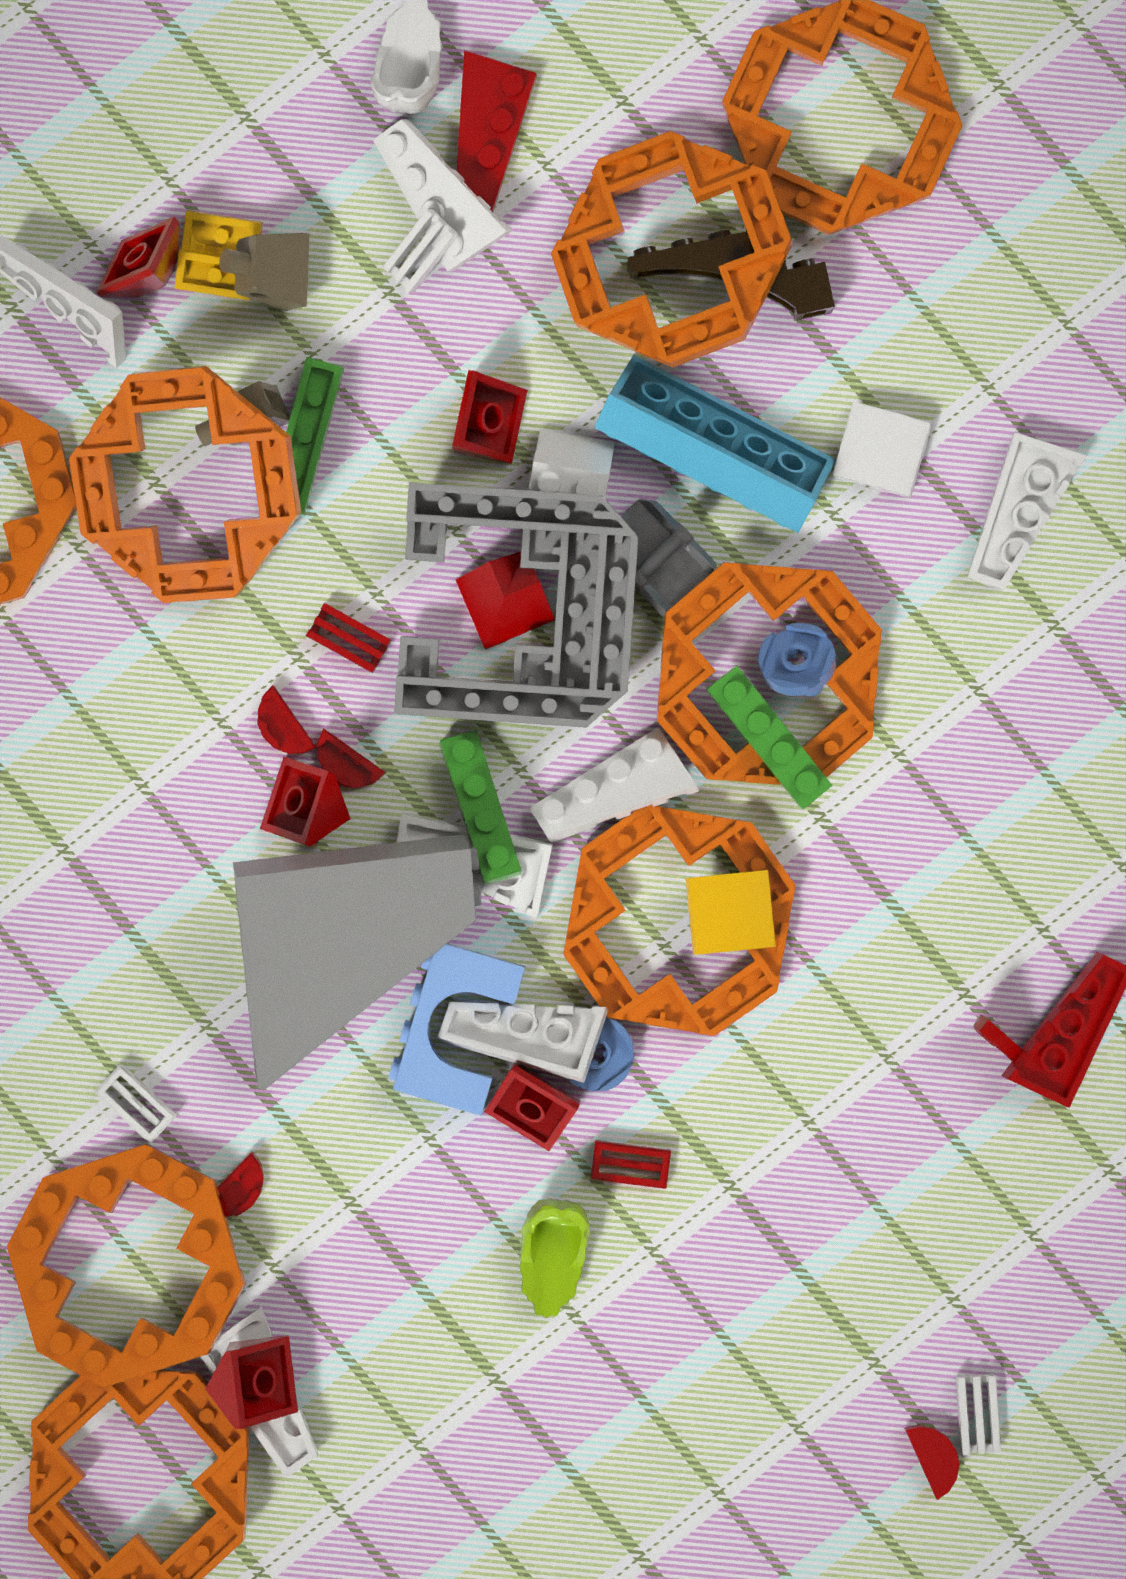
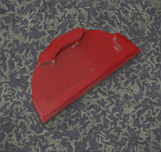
(281, 726)
(348, 765)
(996, 1037)
(242, 1186)
(936, 1457)

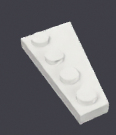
(629, 780)
(533, 1036)

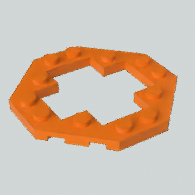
(920, 87)
(745, 278)
(230, 421)
(36, 535)
(775, 592)
(597, 905)
(46, 1290)
(56, 1474)

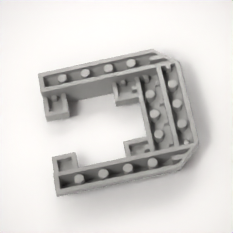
(593, 607)

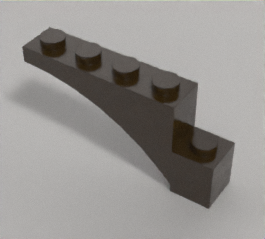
(800, 290)

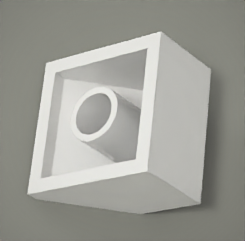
(571, 464)

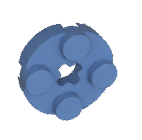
(802, 678)
(617, 1060)

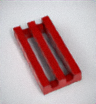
(376, 653)
(600, 1145)

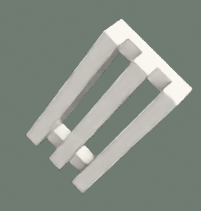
(400, 274)
(148, 1094)
(979, 1447)

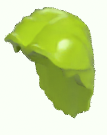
(553, 1253)

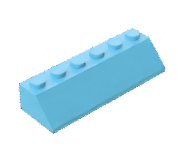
(715, 443)

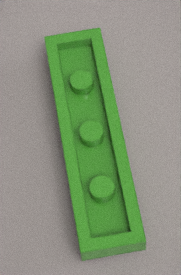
(311, 421)
(769, 737)
(480, 807)

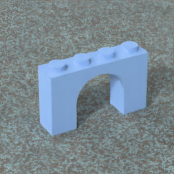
(422, 1069)

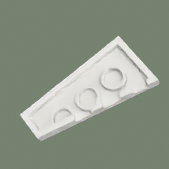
(434, 185)
(66, 299)
(1024, 497)
(520, 892)
(283, 1438)

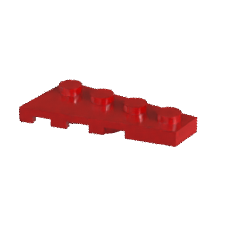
(490, 120)
(1069, 1036)

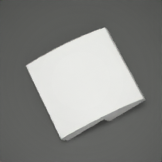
(882, 449)

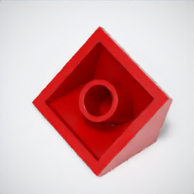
(489, 418)
(532, 1106)

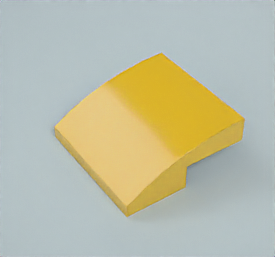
(202, 244)
(730, 912)

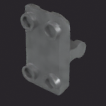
(667, 555)

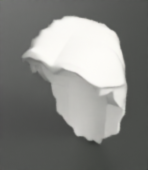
(408, 59)

